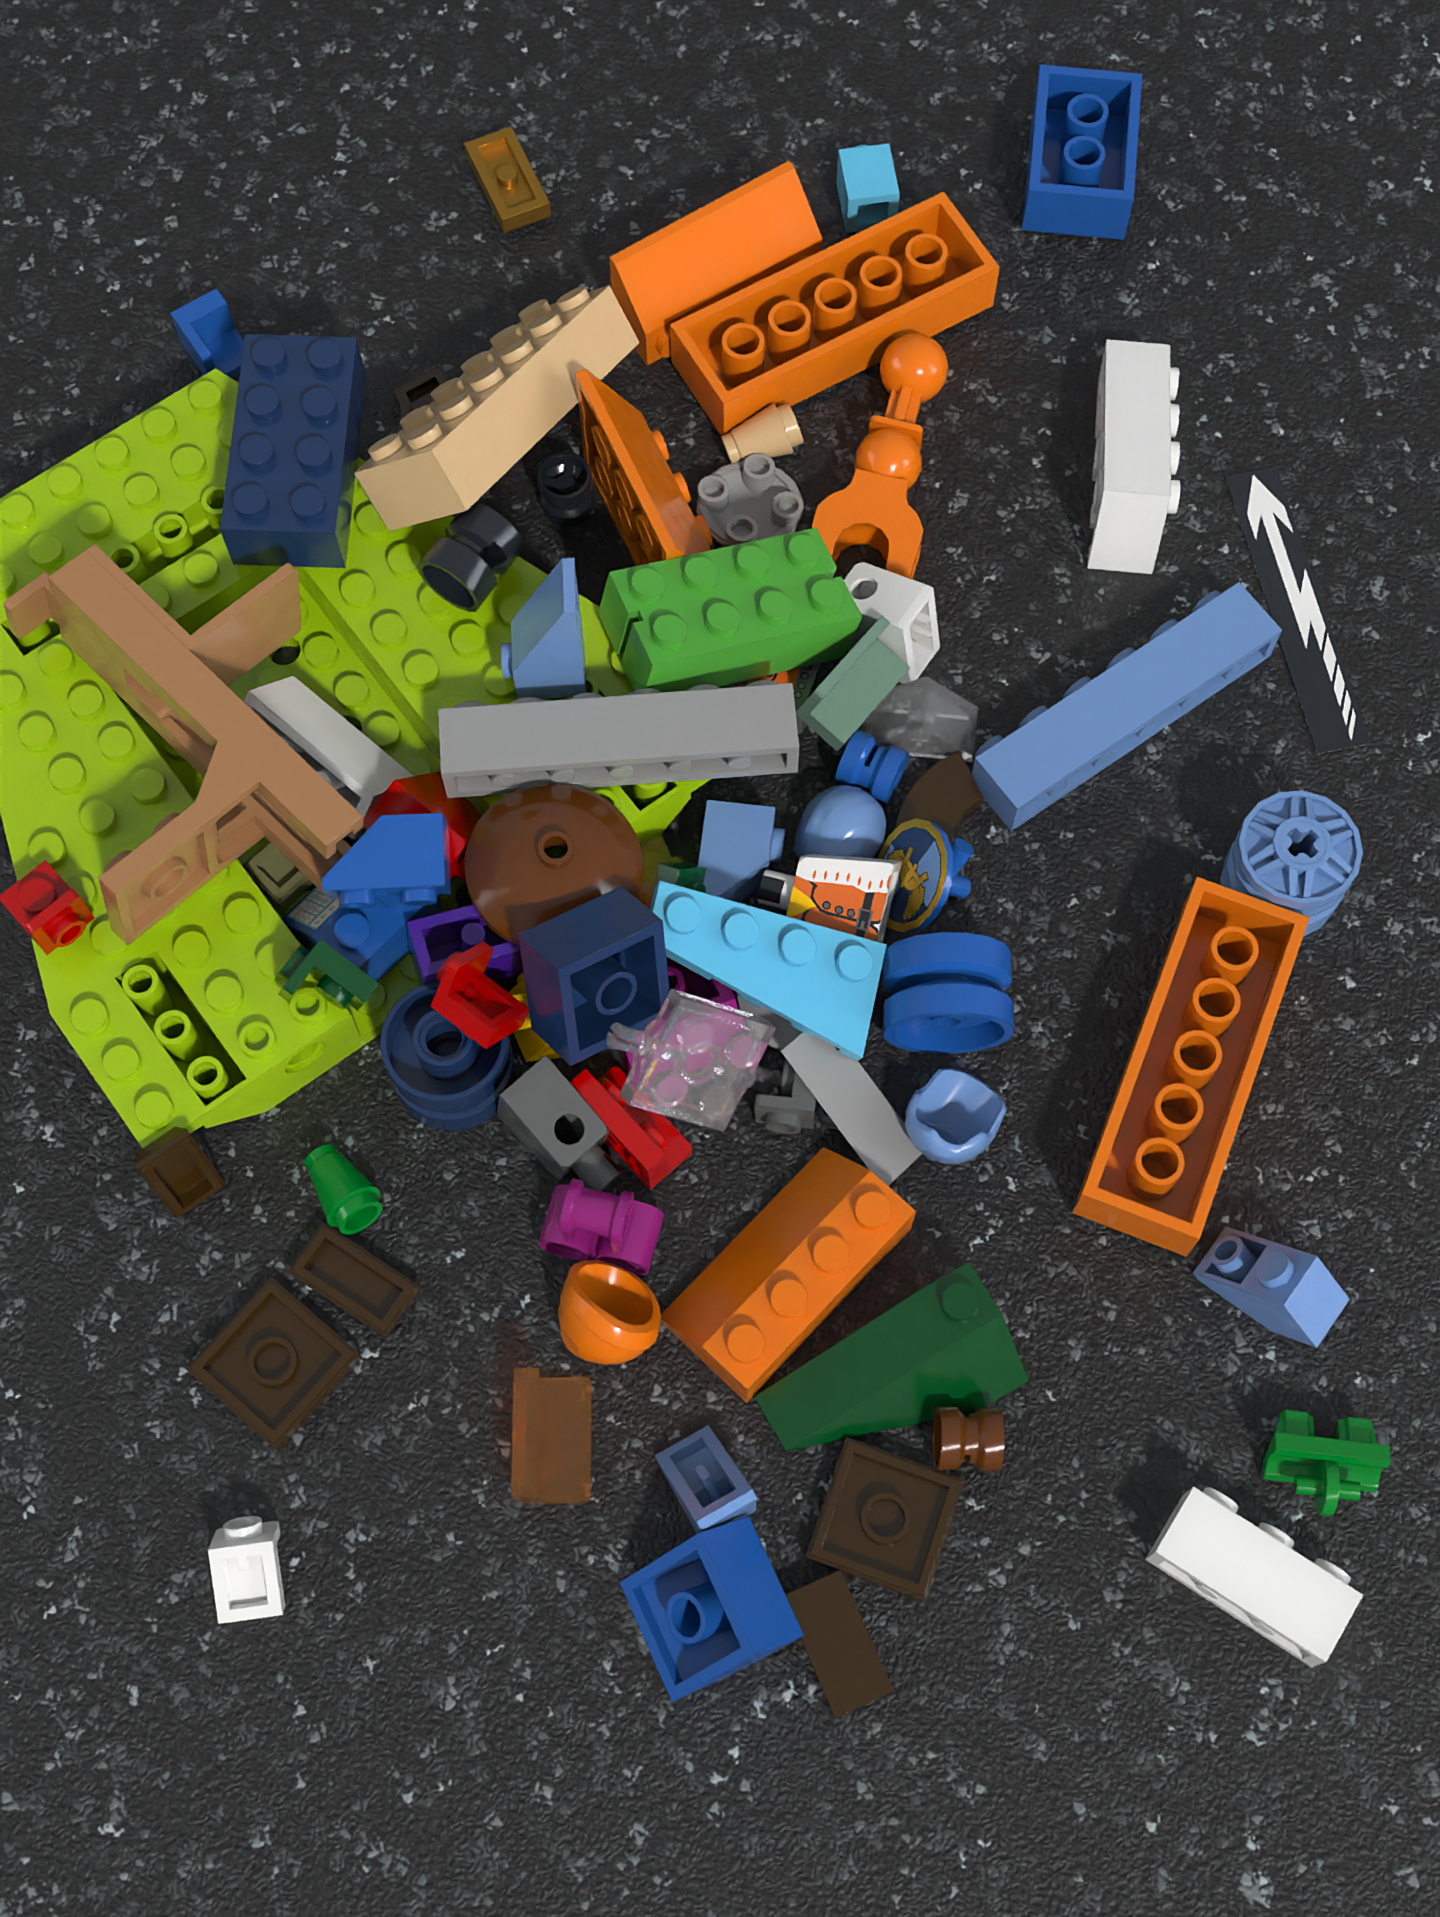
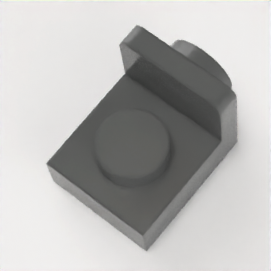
(787, 1114)

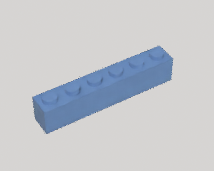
(1123, 705)

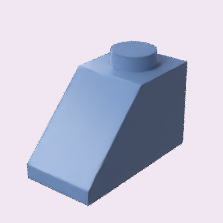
(738, 847)

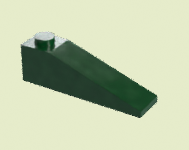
(924, 1353)

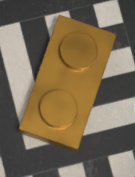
(507, 179)

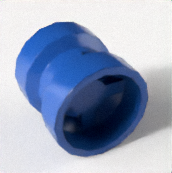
(872, 766)

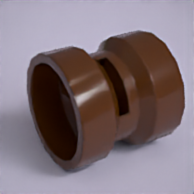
(971, 1438)

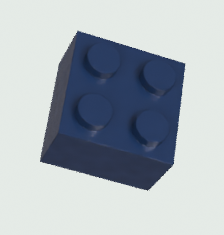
(594, 971)

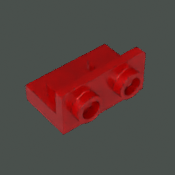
(636, 1135)

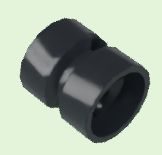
(467, 561)

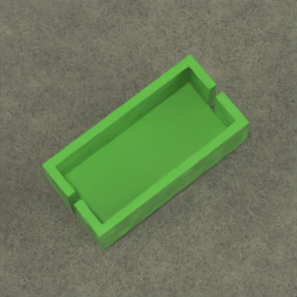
(729, 613)

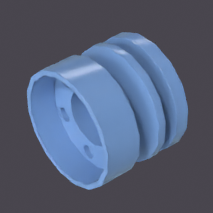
(1315, 879)

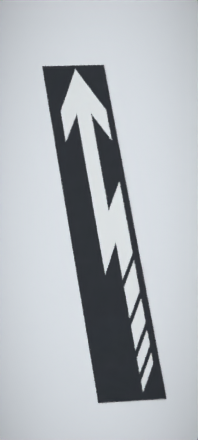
(1297, 610)

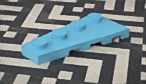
(790, 966)

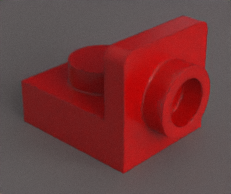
(47, 908)

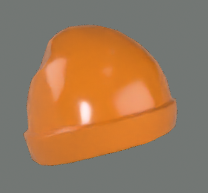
(607, 1313)

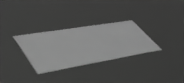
(853, 1105)

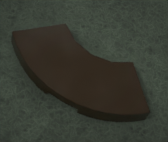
(943, 795)

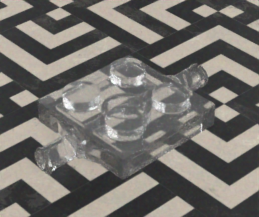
(695, 1060)

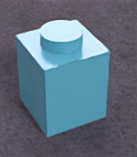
(866, 186)

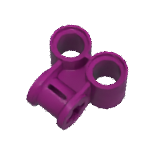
(601, 1227)

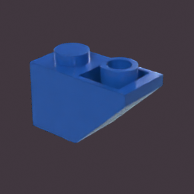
(394, 858)

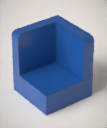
(209, 334)

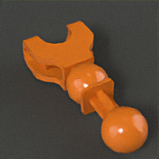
(888, 462)

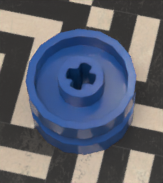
(947, 993)

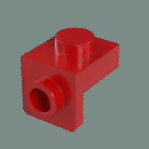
(474, 1000)

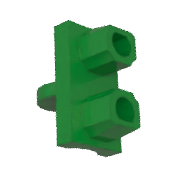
(1322, 1465)

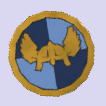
(926, 873)

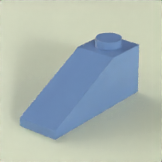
(548, 639)

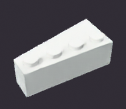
(1133, 456)

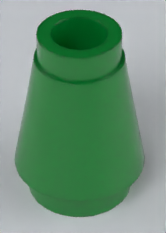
(343, 1191)

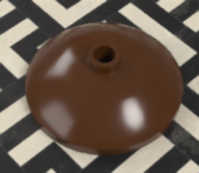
(520, 885)

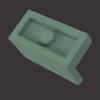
(853, 688)

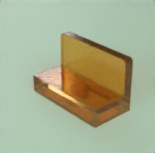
(551, 1439)

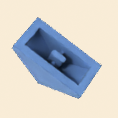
(706, 1481)

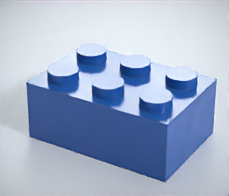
(1082, 152)

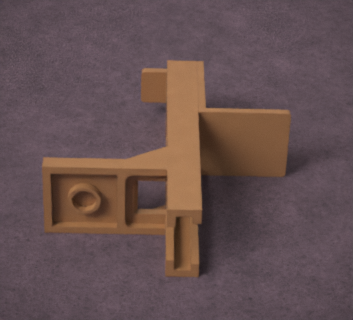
(181, 689)

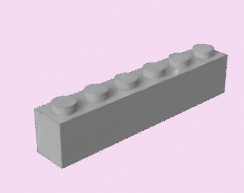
(619, 739)

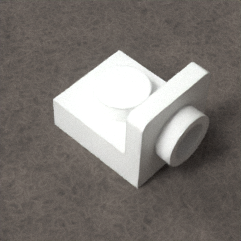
(246, 1570)

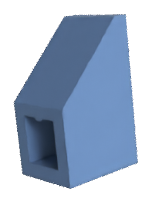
(1273, 1285)

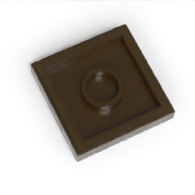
(274, 1363)
(885, 1520)

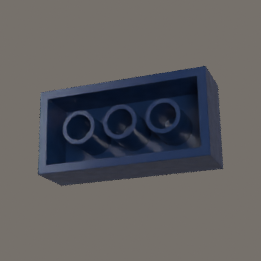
(294, 451)

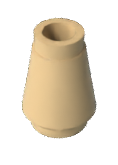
(769, 432)

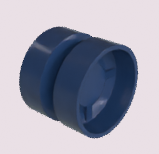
(439, 1069)

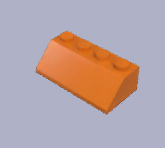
(712, 255)
(788, 1270)

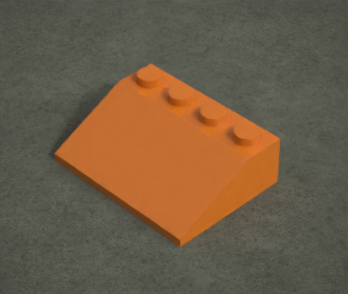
(634, 478)

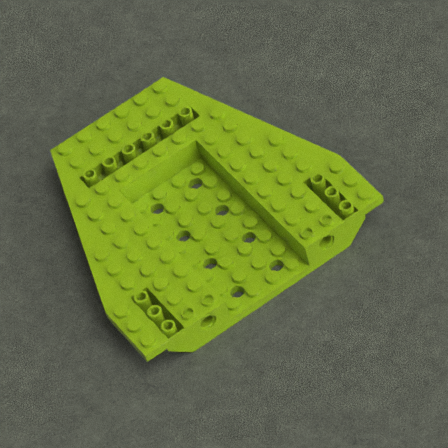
(191, 1010)

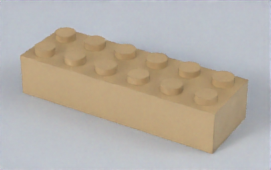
(495, 408)

